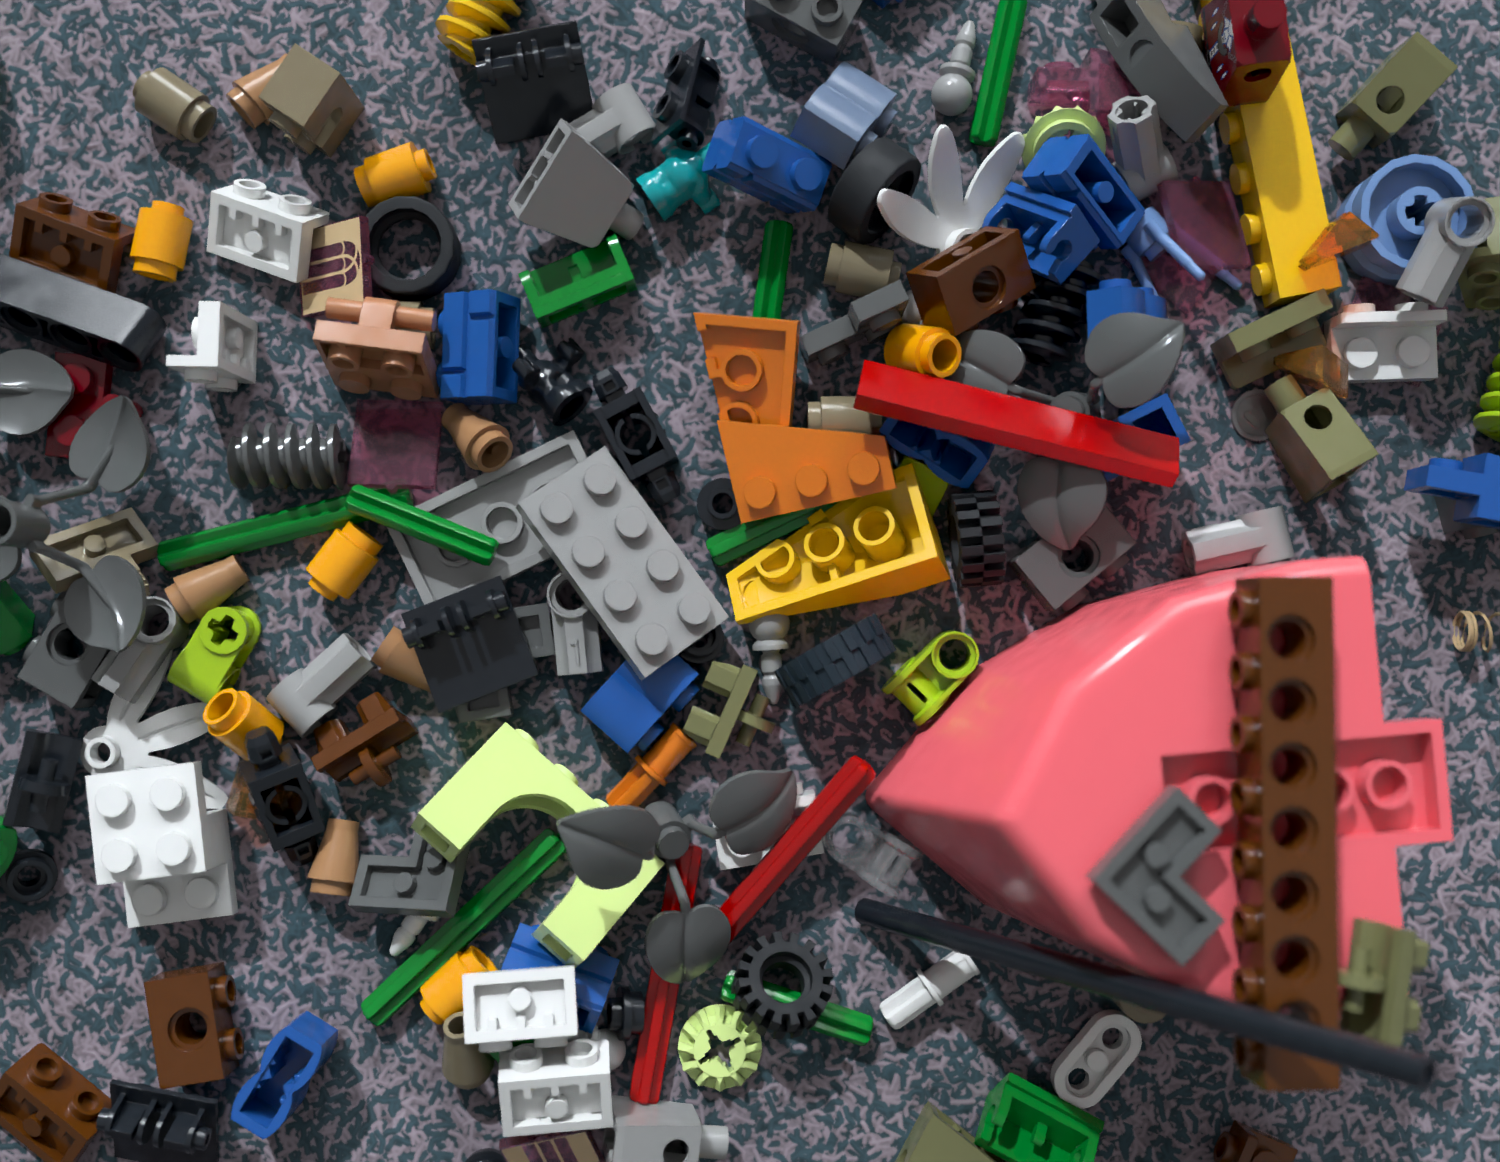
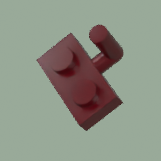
(92, 390)

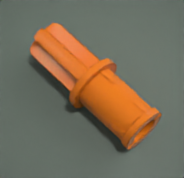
(652, 768)

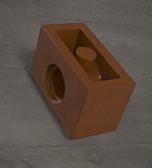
(972, 280)
(180, 1051)

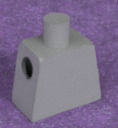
(575, 191)
(661, 1133)

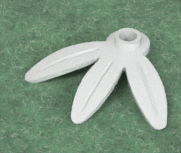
(953, 216)
(134, 741)

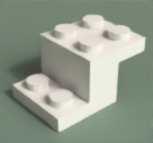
(161, 844)

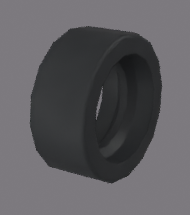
(854, 199)
(449, 259)

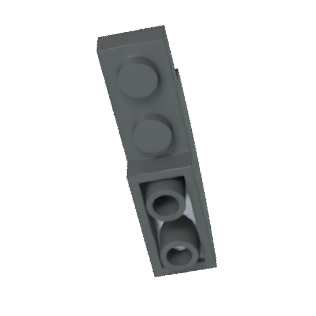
(1161, 63)

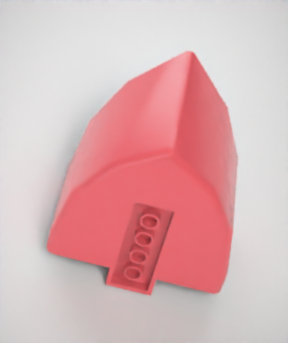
(1109, 705)

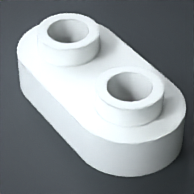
(1100, 1061)

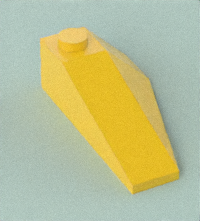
(845, 556)

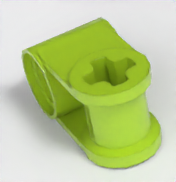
(210, 658)
(931, 676)

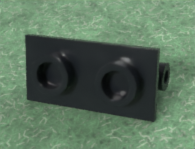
(689, 81)

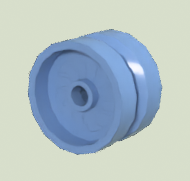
(1395, 206)

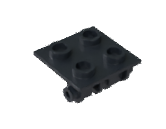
(532, 80)
(469, 644)
(160, 1124)

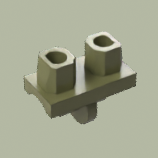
(715, 730)
(1379, 981)

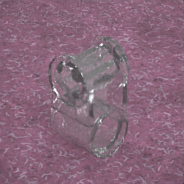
(876, 856)

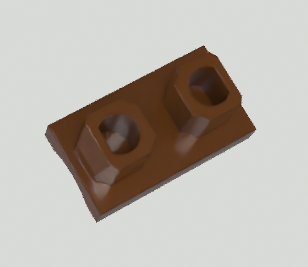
(367, 749)

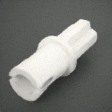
(928, 989)

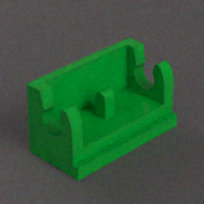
(578, 282)
(1035, 1126)

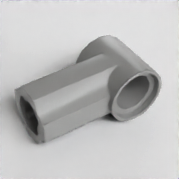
(616, 121)
(1138, 145)
(1442, 253)
(1248, 540)
(575, 634)
(132, 670)
(315, 690)

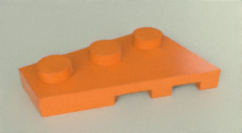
(751, 366)
(801, 468)

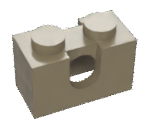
(311, 102)

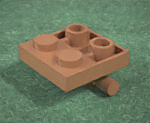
(375, 350)

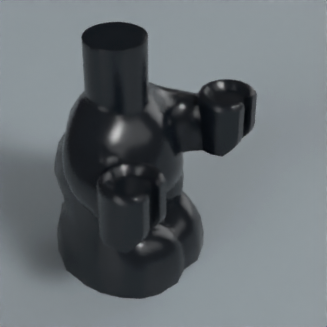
(551, 384)

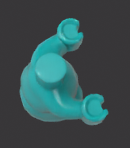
(679, 180)

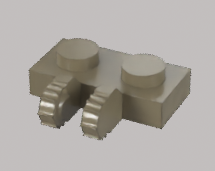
(113, 534)

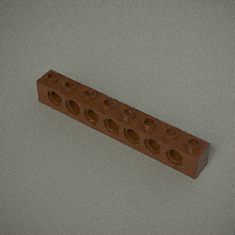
(1306, 798)

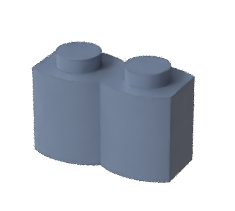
(845, 115)

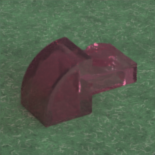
(1091, 86)

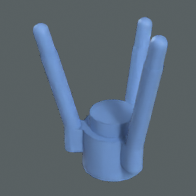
(1152, 240)

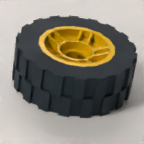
(835, 660)

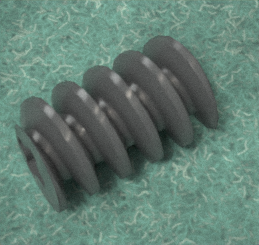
(287, 458)

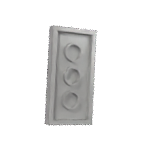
(488, 507)
(622, 562)

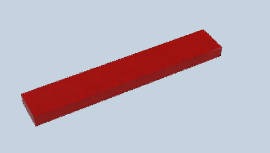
(1018, 423)

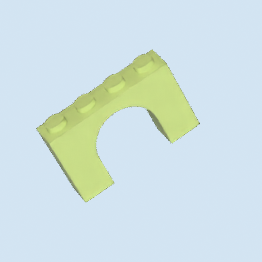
(515, 775)

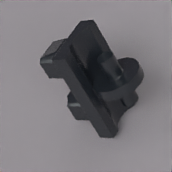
(42, 780)

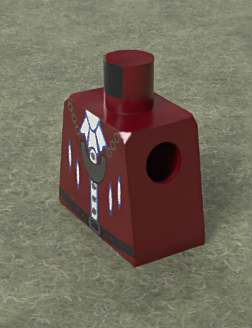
(1246, 39)

